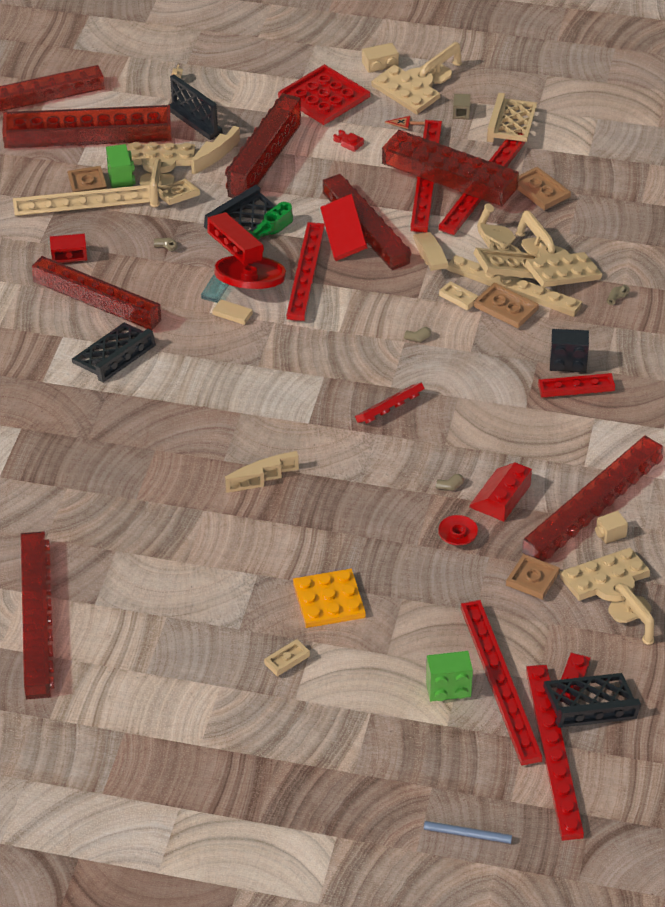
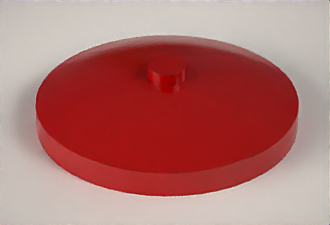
(259, 275)

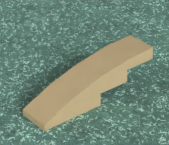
(213, 152)
(430, 251)
(256, 473)

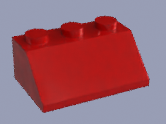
(503, 491)

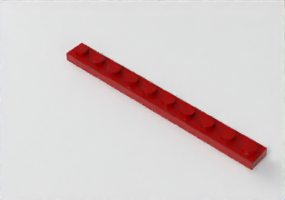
(424, 187)
(467, 203)
(501, 683)
(554, 756)

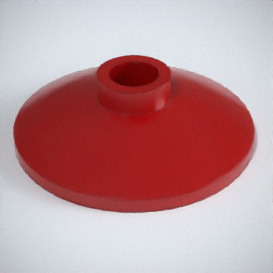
(458, 530)

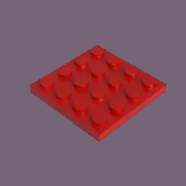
(326, 94)

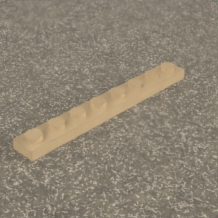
(81, 200)
(522, 287)

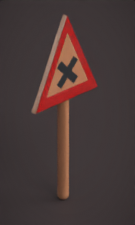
(403, 122)

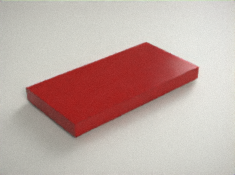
(343, 227)

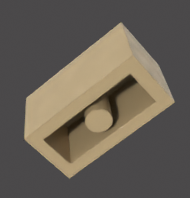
(380, 57)

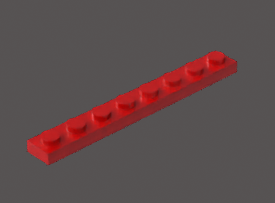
(305, 271)

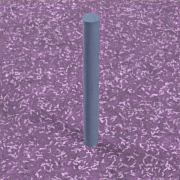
(468, 832)

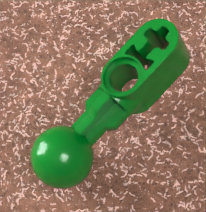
(274, 220)

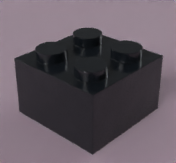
(569, 350)

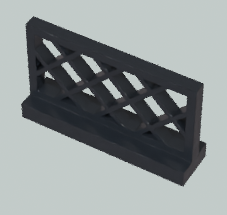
(188, 112)
(244, 201)
(118, 357)
(595, 711)

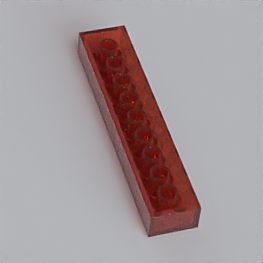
(86, 126)

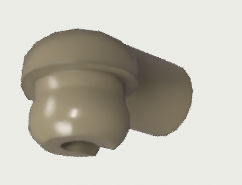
(167, 243)
(617, 293)
(418, 336)
(450, 484)

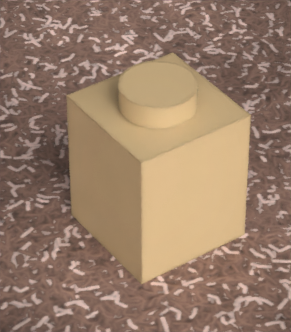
(611, 527)

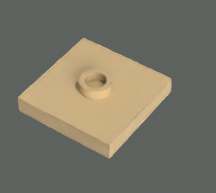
(178, 192)

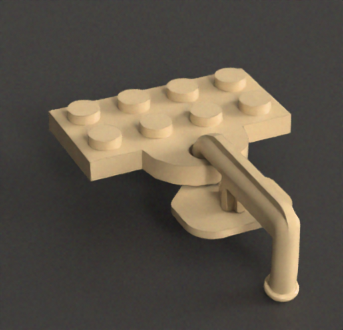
(414, 86)
(158, 161)
(502, 256)
(553, 264)
(614, 581)

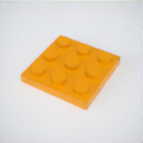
(329, 598)

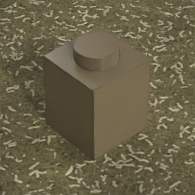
(461, 106)

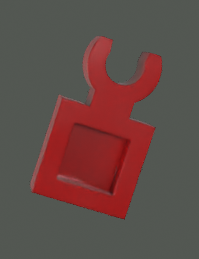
(350, 141)

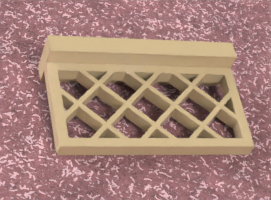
(499, 117)

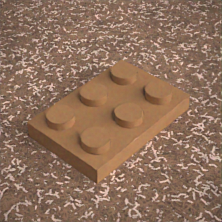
(542, 188)
(506, 305)

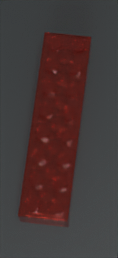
(264, 145)
(450, 167)

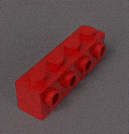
(235, 238)

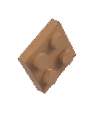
(87, 179)
(532, 576)

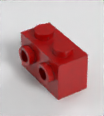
(68, 248)

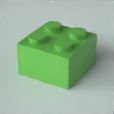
(120, 166)
(449, 676)

